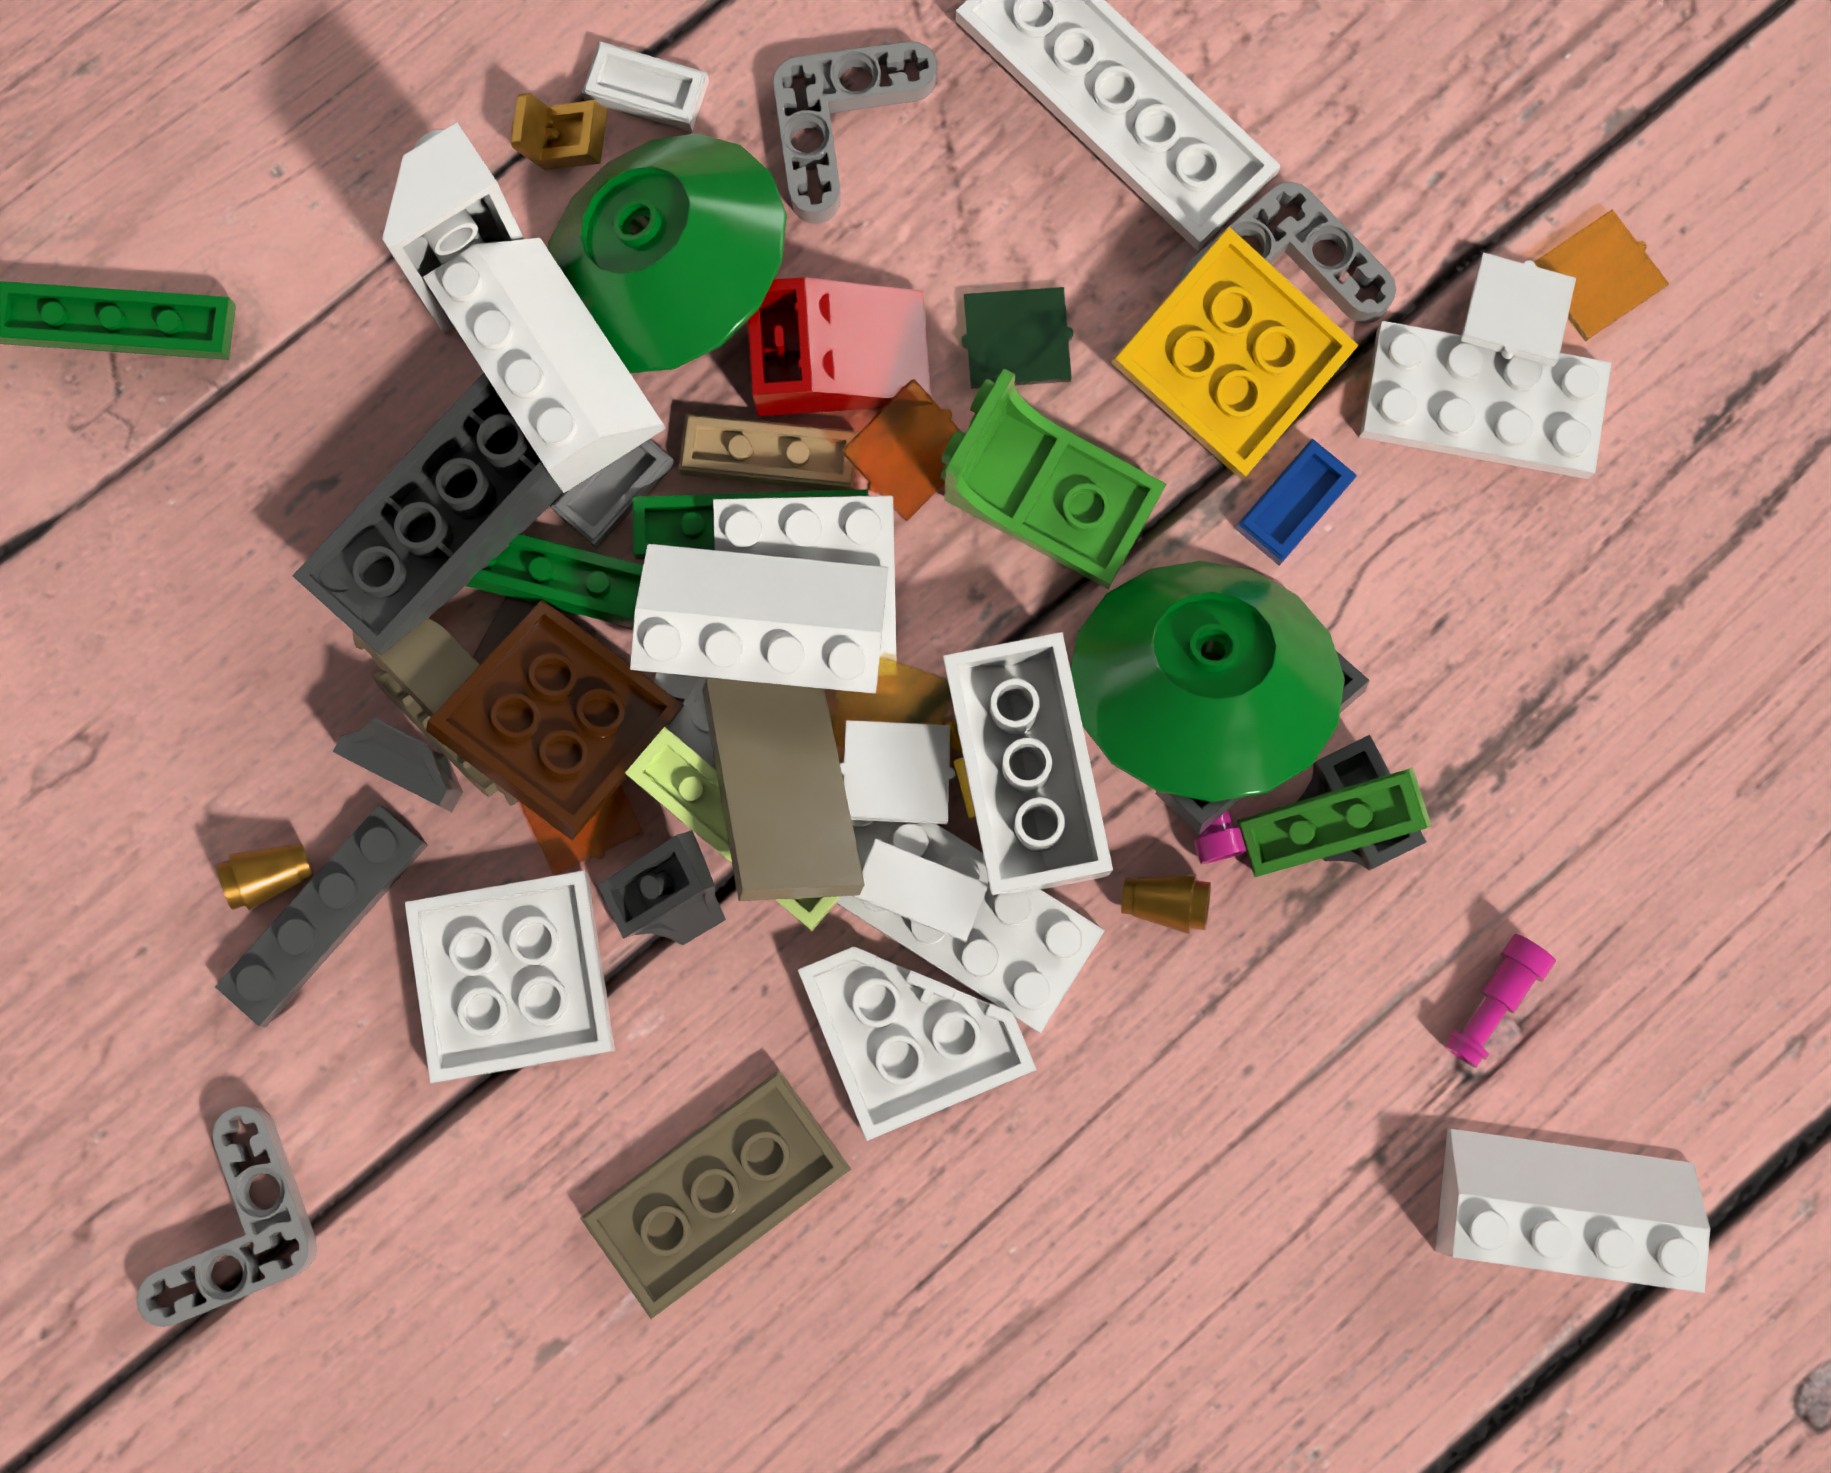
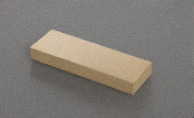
(766, 452)

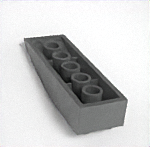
(432, 521)

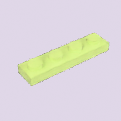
(692, 794)

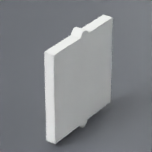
(1518, 309)
(897, 771)

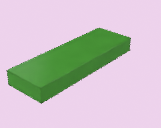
(1334, 822)

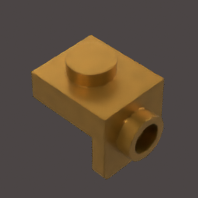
(559, 133)

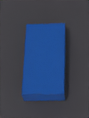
(1295, 502)

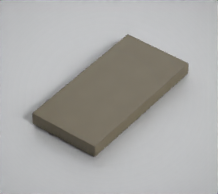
(781, 791)
(715, 1194)

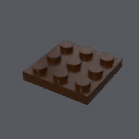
(554, 718)

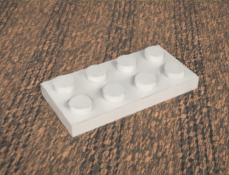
(1477, 405)

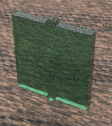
(1018, 333)

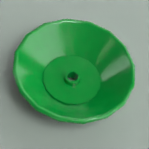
(672, 247)
(1198, 721)

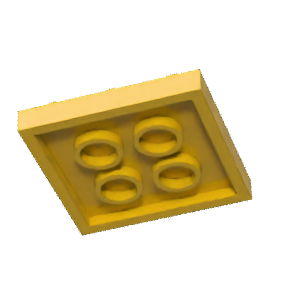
(1234, 353)

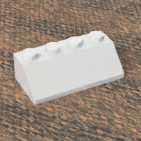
(442, 208)
(544, 357)
(759, 618)
(1028, 765)
(1573, 1211)

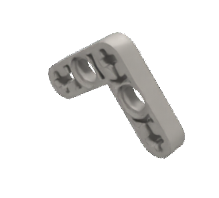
(828, 96)
(1297, 238)
(259, 1224)

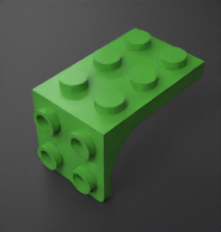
(1046, 484)

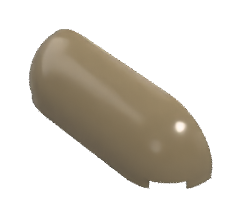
(421, 677)

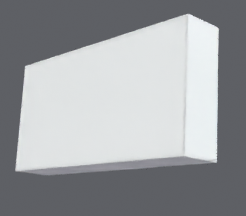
(646, 86)
(921, 890)

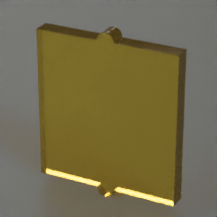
(1609, 273)
(901, 696)

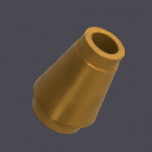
(262, 874)
(1169, 901)

